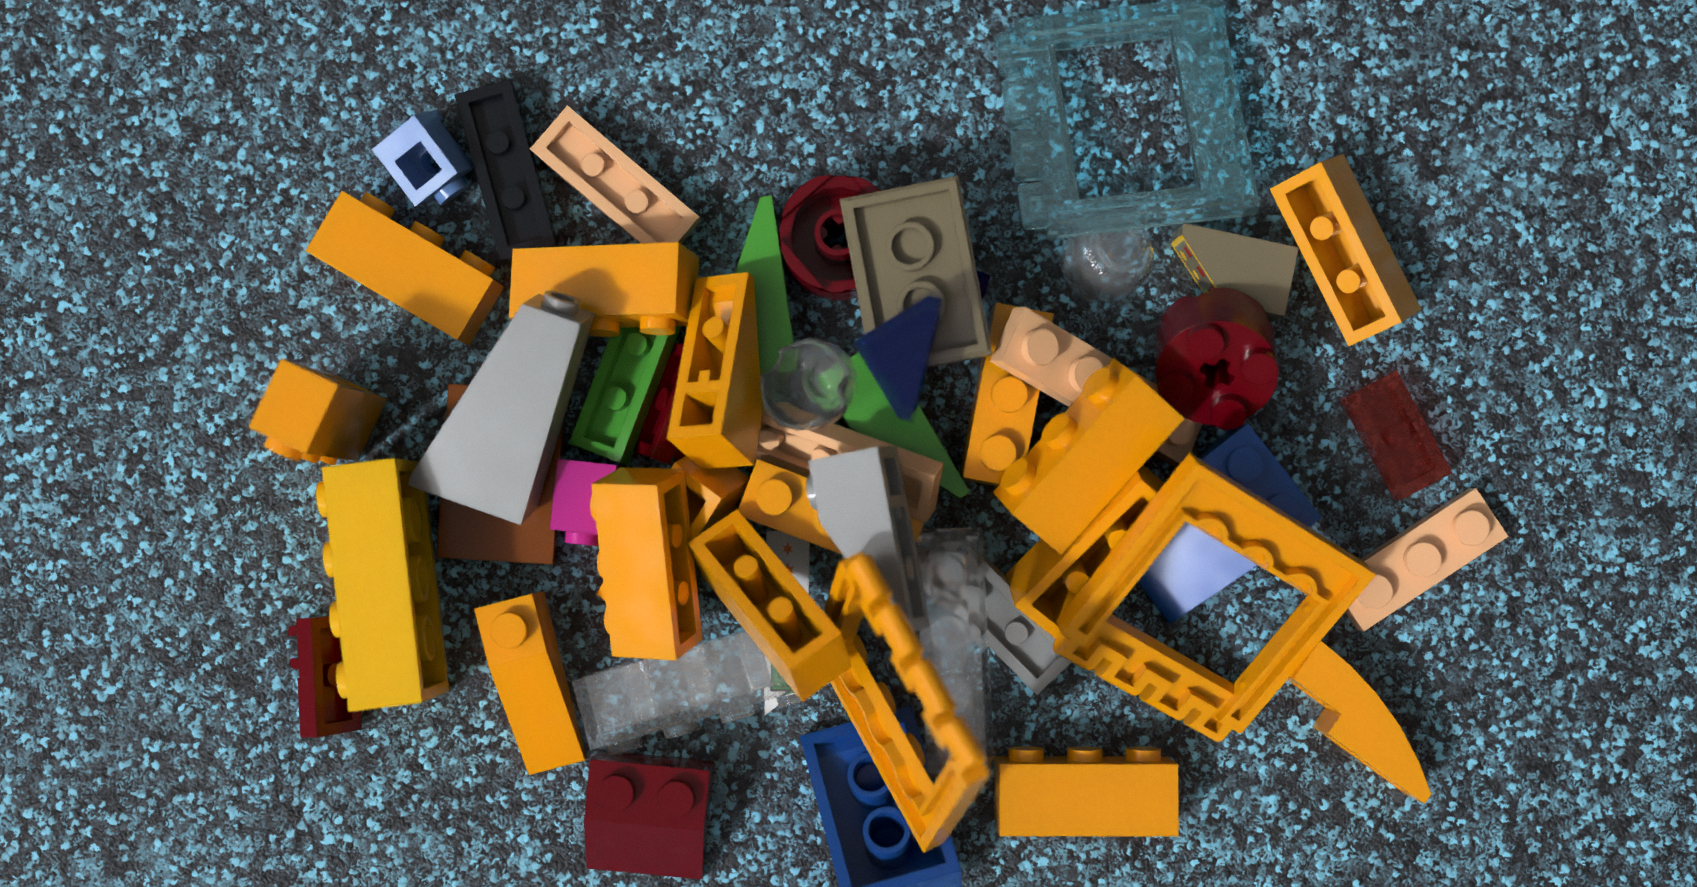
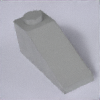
(867, 511)

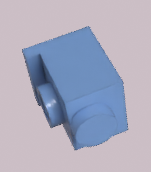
(408, 154)

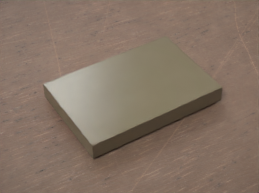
(913, 247)

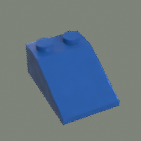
(1199, 566)
(861, 819)

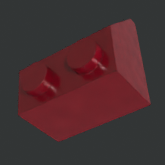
(647, 814)

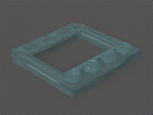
(1209, 105)

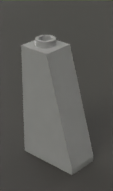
(509, 419)

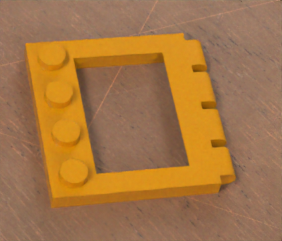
(1253, 529)
(927, 808)

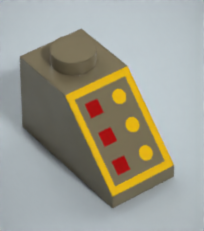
(1238, 263)

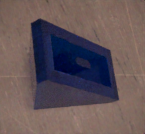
(901, 353)

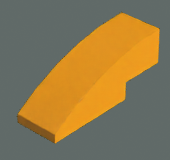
(1359, 720)

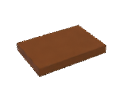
(481, 536)

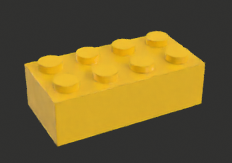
(382, 585)

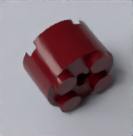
(804, 236)
(1216, 357)

